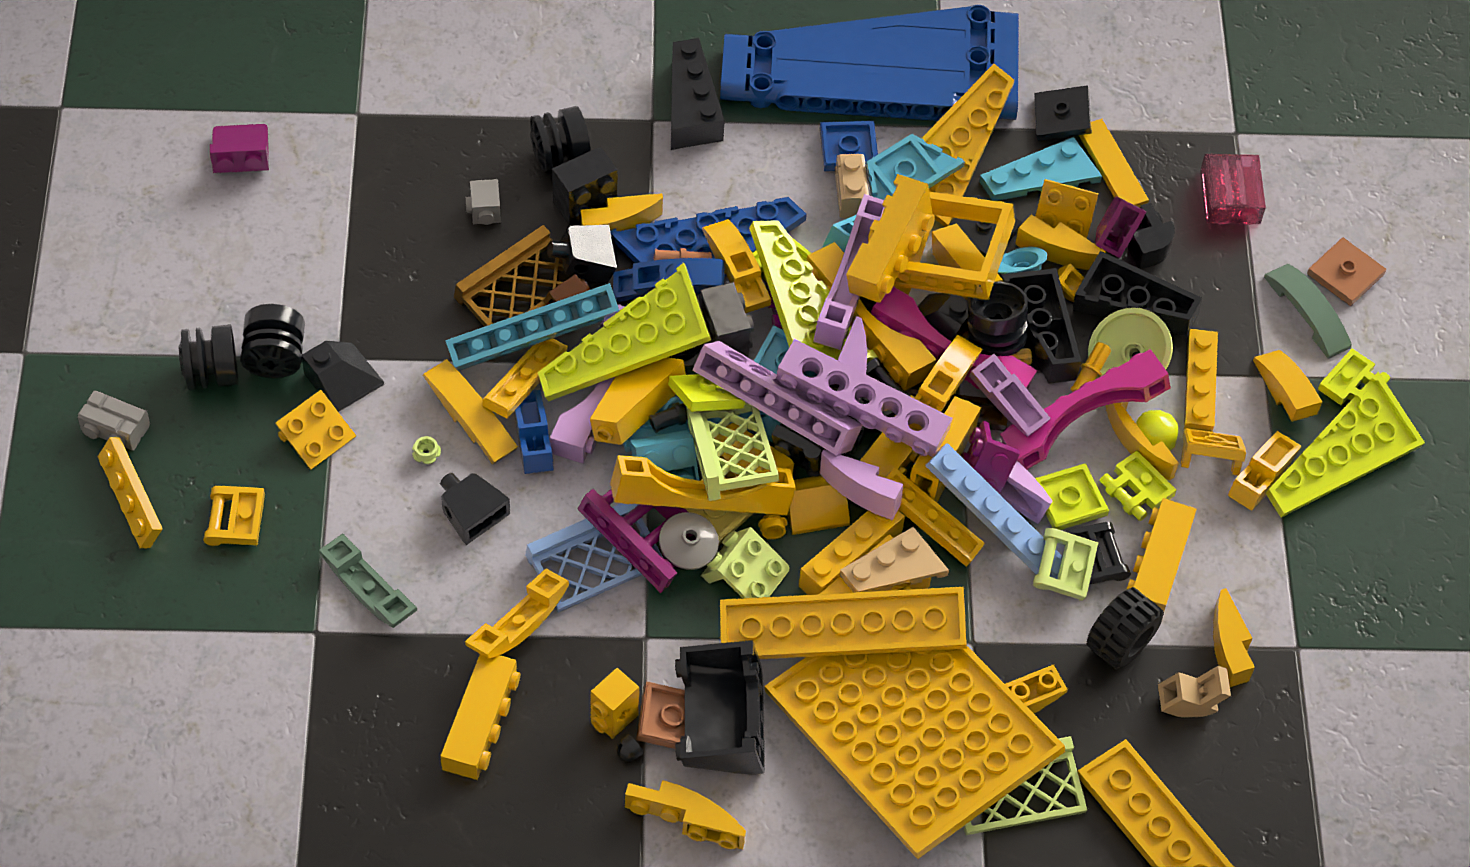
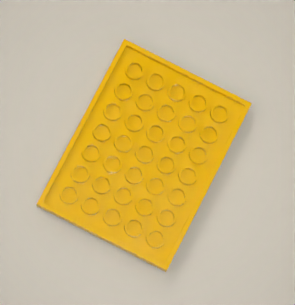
(917, 734)

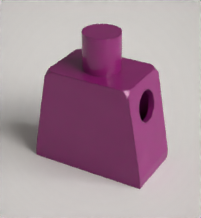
(1119, 225)

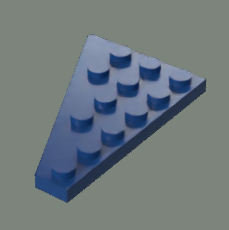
(687, 233)

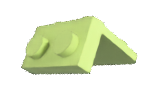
(747, 565)

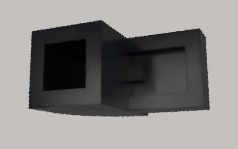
(1154, 239)

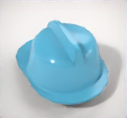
(1023, 260)

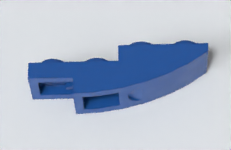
(644, 275)

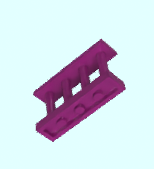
(626, 540)

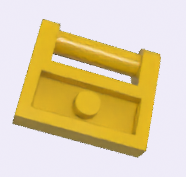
(243, 519)

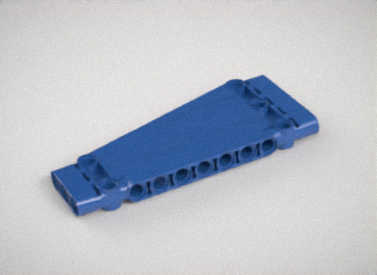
(874, 65)

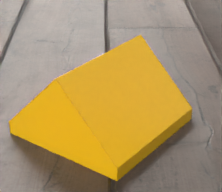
(817, 506)

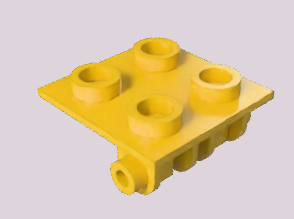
(1066, 205)
(315, 429)

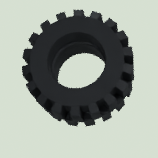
(1124, 628)

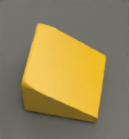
(1070, 281)

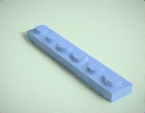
(991, 508)

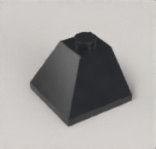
(946, 314)
(340, 372)

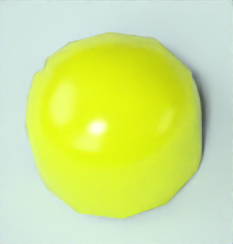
(1159, 427)

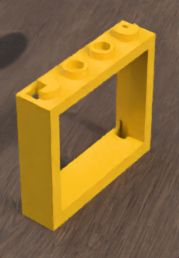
(957, 280)

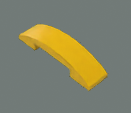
(1134, 440)
(523, 619)

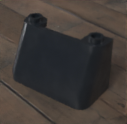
(722, 708)

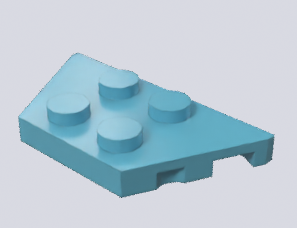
(912, 159)

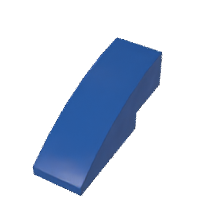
(533, 434)

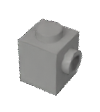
(484, 202)

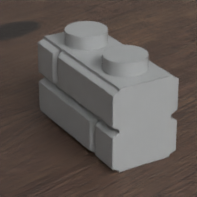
(111, 417)

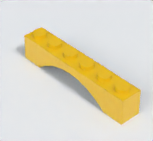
(902, 355)
(642, 482)

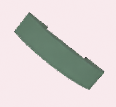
(1313, 307)
(365, 583)

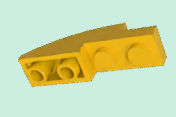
(739, 263)
(947, 374)
(1039, 688)
(700, 815)

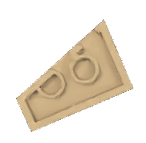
(894, 563)

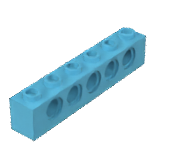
(532, 327)

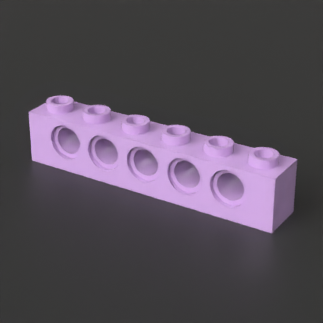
(857, 384)
(765, 392)

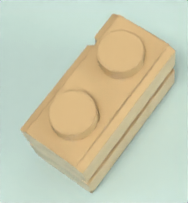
(850, 183)

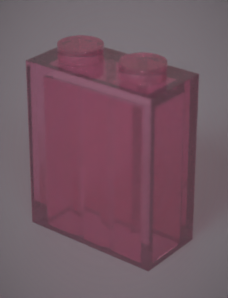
(1232, 189)

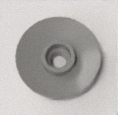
(687, 553)

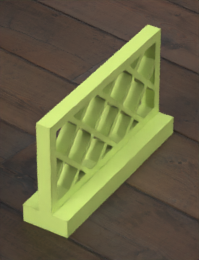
(709, 450)
(1032, 816)

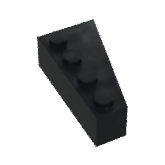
(694, 102)
(1118, 285)
(1048, 324)

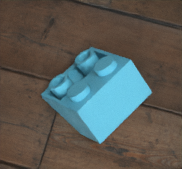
(670, 452)

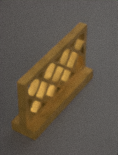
(500, 270)

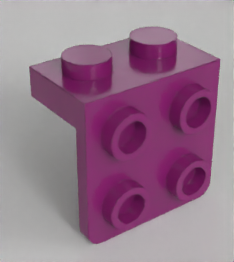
(240, 148)
(989, 457)

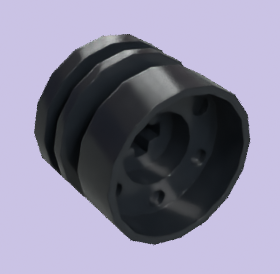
(554, 140)
(999, 322)
(272, 341)
(209, 357)

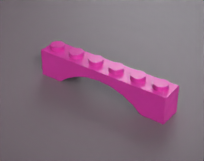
(902, 314)
(1134, 381)

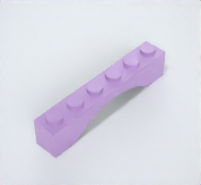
(840, 303)
(573, 431)

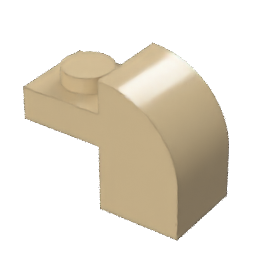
(1192, 696)

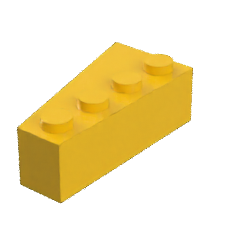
(892, 239)

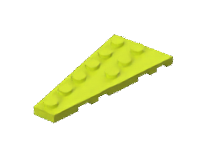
(792, 286)
(637, 335)
(1355, 443)

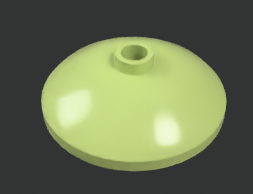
(1130, 332)

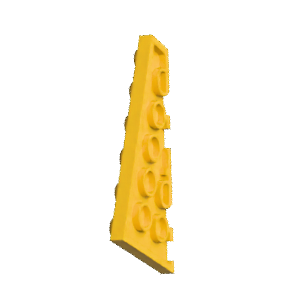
(967, 128)

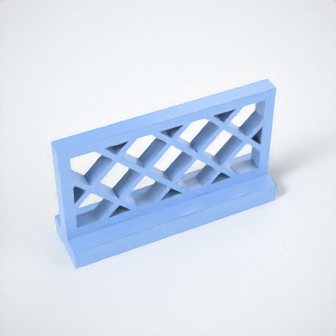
(577, 537)

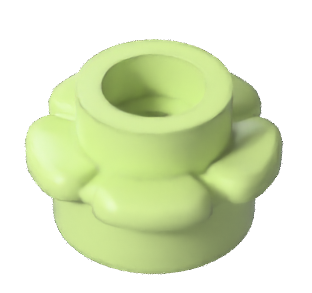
(426, 444)

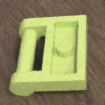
(1075, 564)

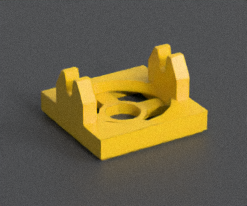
(1213, 445)

